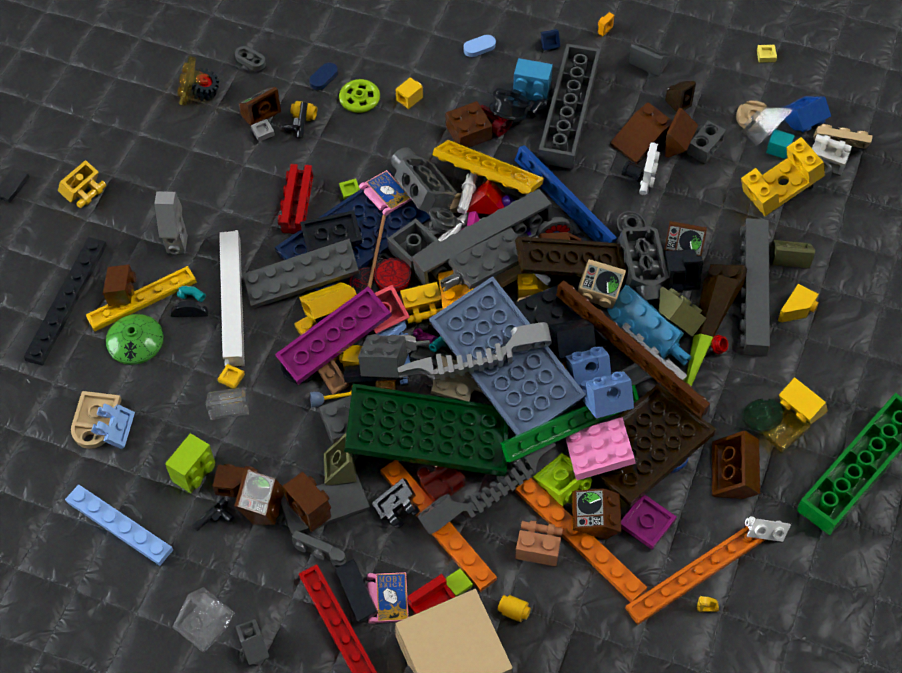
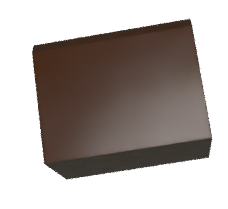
(680, 133)

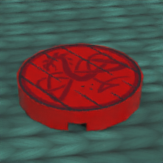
(392, 272)

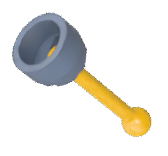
(317, 398)

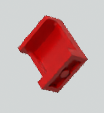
(430, 595)

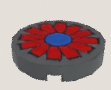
(557, 225)

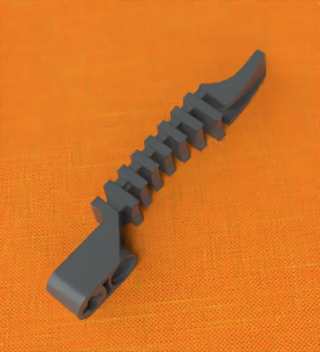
(446, 509)

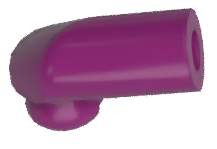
(420, 336)

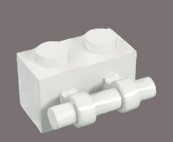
(833, 152)

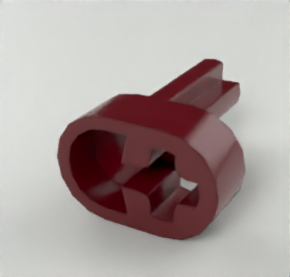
(499, 125)

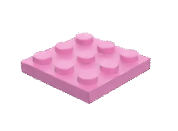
(600, 449)

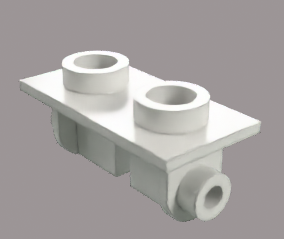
(766, 529)

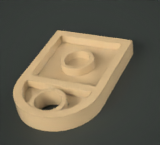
(87, 415)

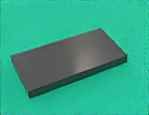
(345, 501)

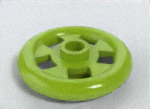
(354, 85)

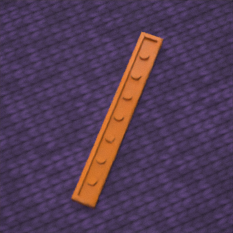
(691, 575)

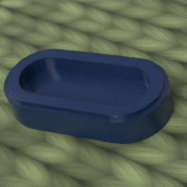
(323, 76)

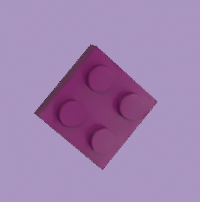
(647, 521)

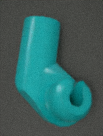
(437, 344)

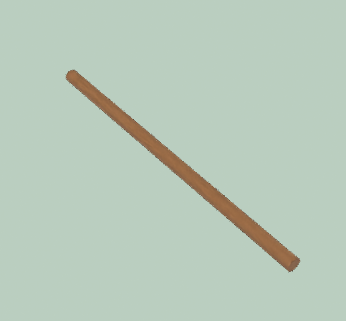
(376, 251)

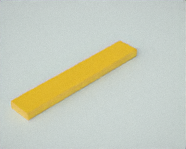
(142, 298)

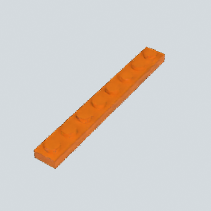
(448, 535)
(583, 543)

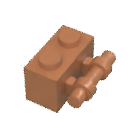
(536, 546)

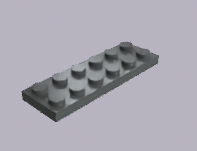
(301, 273)

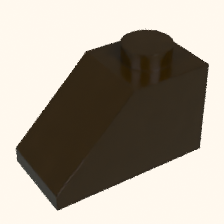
(681, 95)

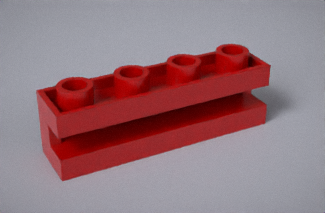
(296, 199)

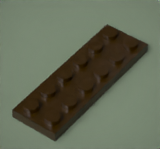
(565, 256)

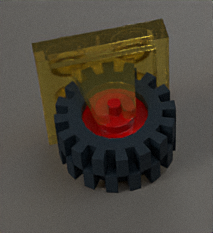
(197, 83)

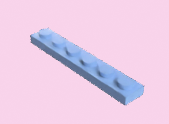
(119, 525)

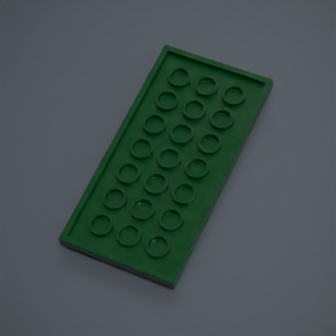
(426, 430)

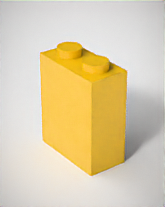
(326, 300)

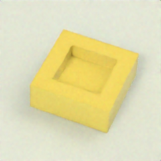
(766, 53)

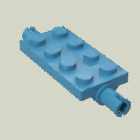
(648, 323)

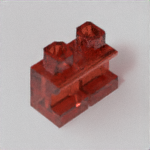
(440, 481)

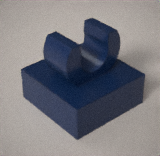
(550, 39)

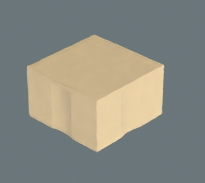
(452, 639)

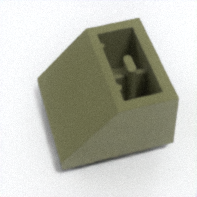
(679, 311)

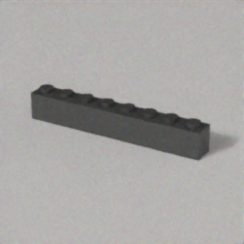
(755, 287)

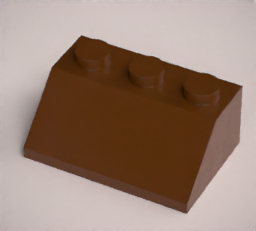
(736, 466)

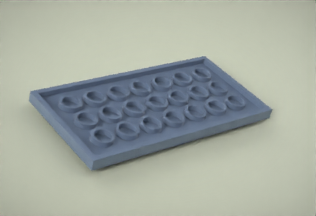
(524, 391)

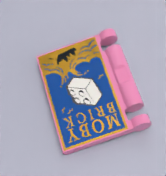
(385, 192)
(388, 596)

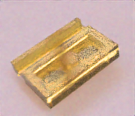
(787, 431)

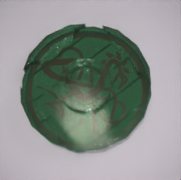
(763, 415)

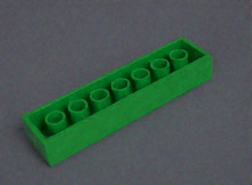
(855, 469)

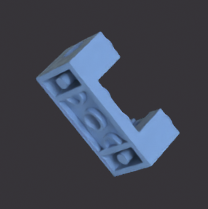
(603, 392)

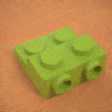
(560, 480)

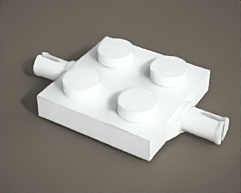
(650, 169)

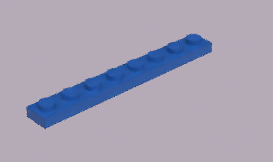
(564, 197)

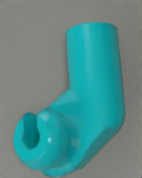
(191, 290)

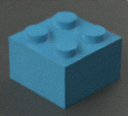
(533, 79)

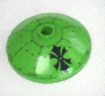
(136, 346)

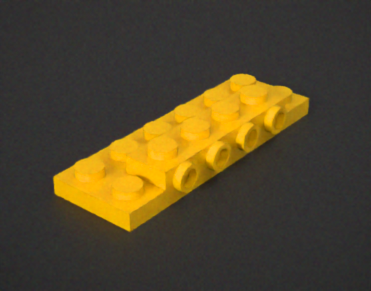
(488, 166)

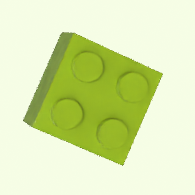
(190, 463)

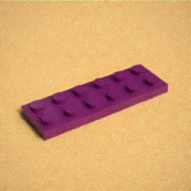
(333, 335)

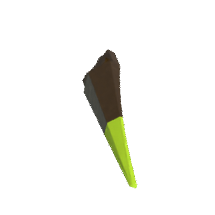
(717, 296)

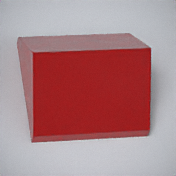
(486, 199)

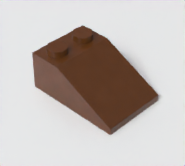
(644, 127)

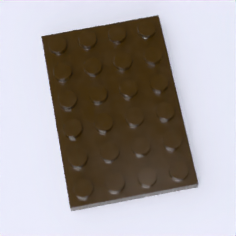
(661, 438)

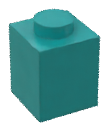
(778, 143)

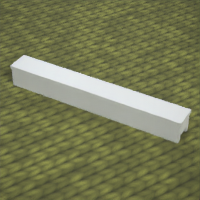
(231, 299)

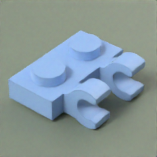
(119, 425)

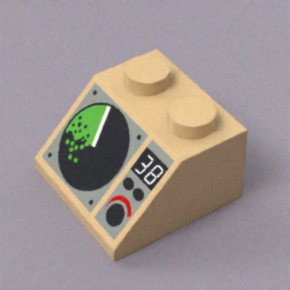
(601, 283)

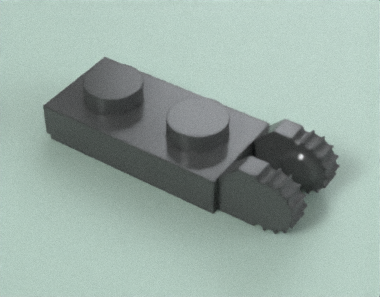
(318, 548)

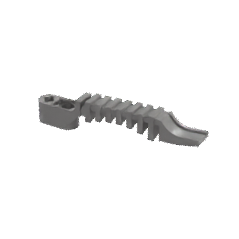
(522, 339)

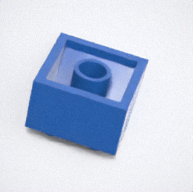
(807, 112)

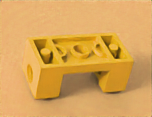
(801, 170)

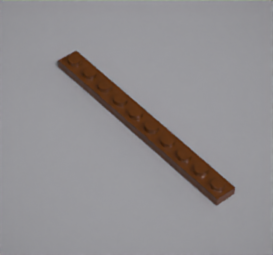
(631, 348)

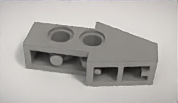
(170, 222)

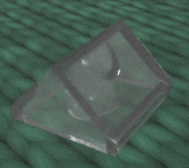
(227, 403)

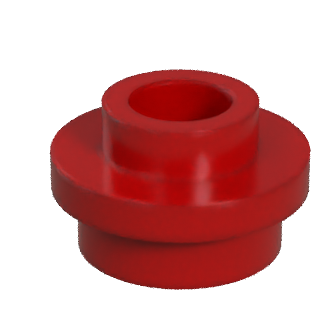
(719, 344)

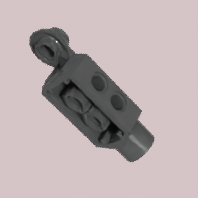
(426, 188)
(642, 257)

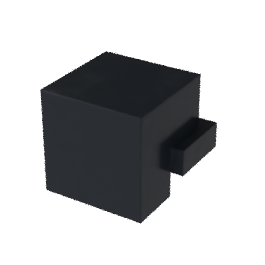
(683, 270)

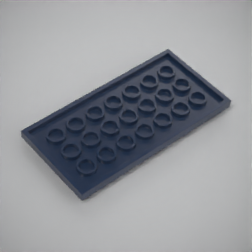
(369, 222)

